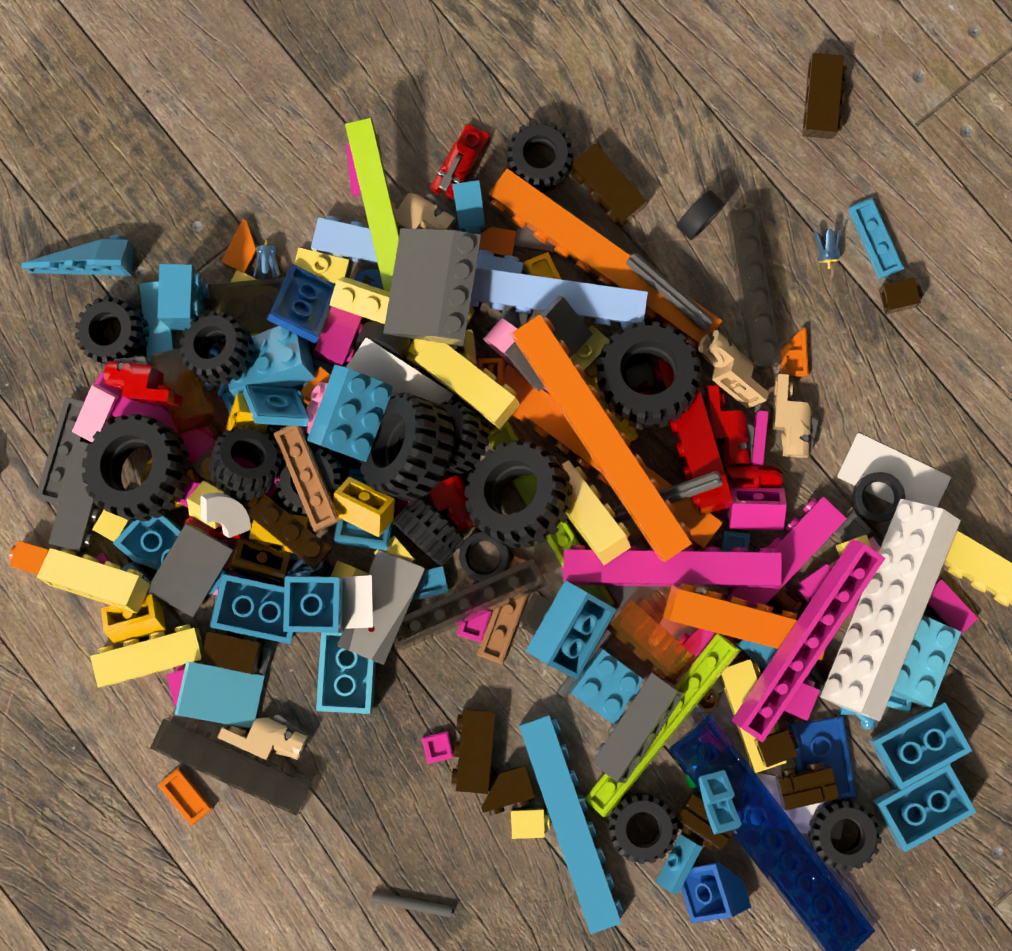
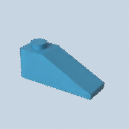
(469, 207)

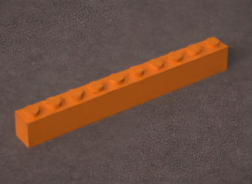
(588, 249)
(549, 421)
(600, 437)

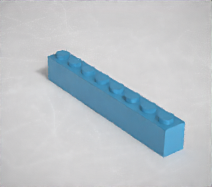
(570, 824)

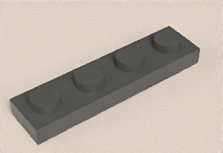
(60, 453)

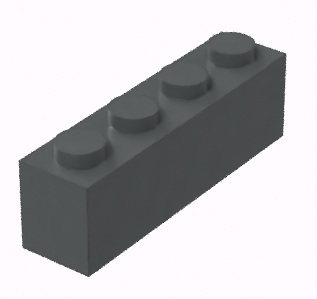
(76, 508)
(637, 728)

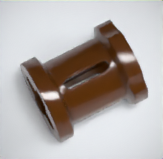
(785, 600)

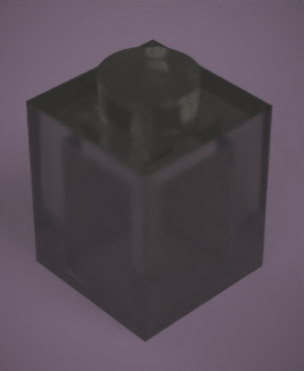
(534, 613)

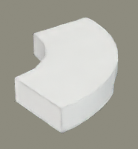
(226, 511)

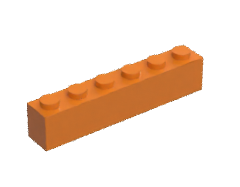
(729, 617)

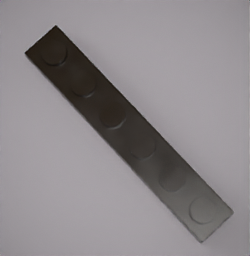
(274, 521)

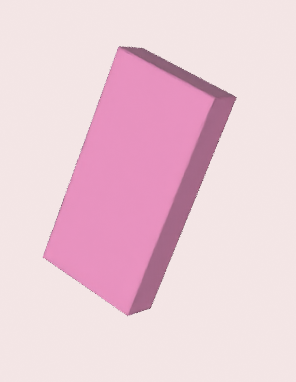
(94, 412)

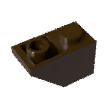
(509, 788)

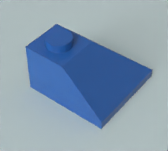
(714, 893)

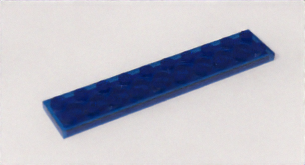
(776, 842)

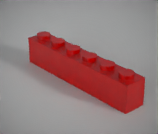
(697, 447)

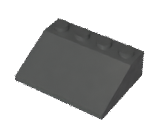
(432, 285)

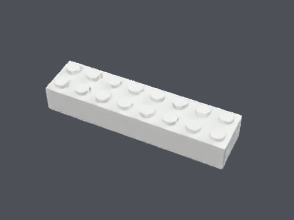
(890, 609)

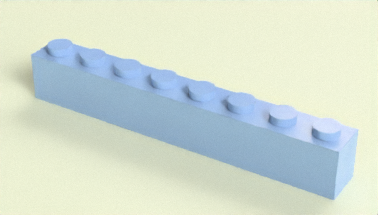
(355, 242)
(537, 293)

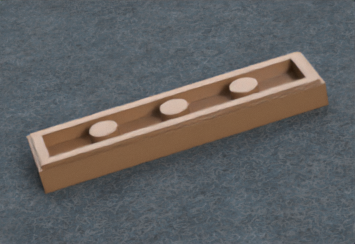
(307, 477)
(502, 626)

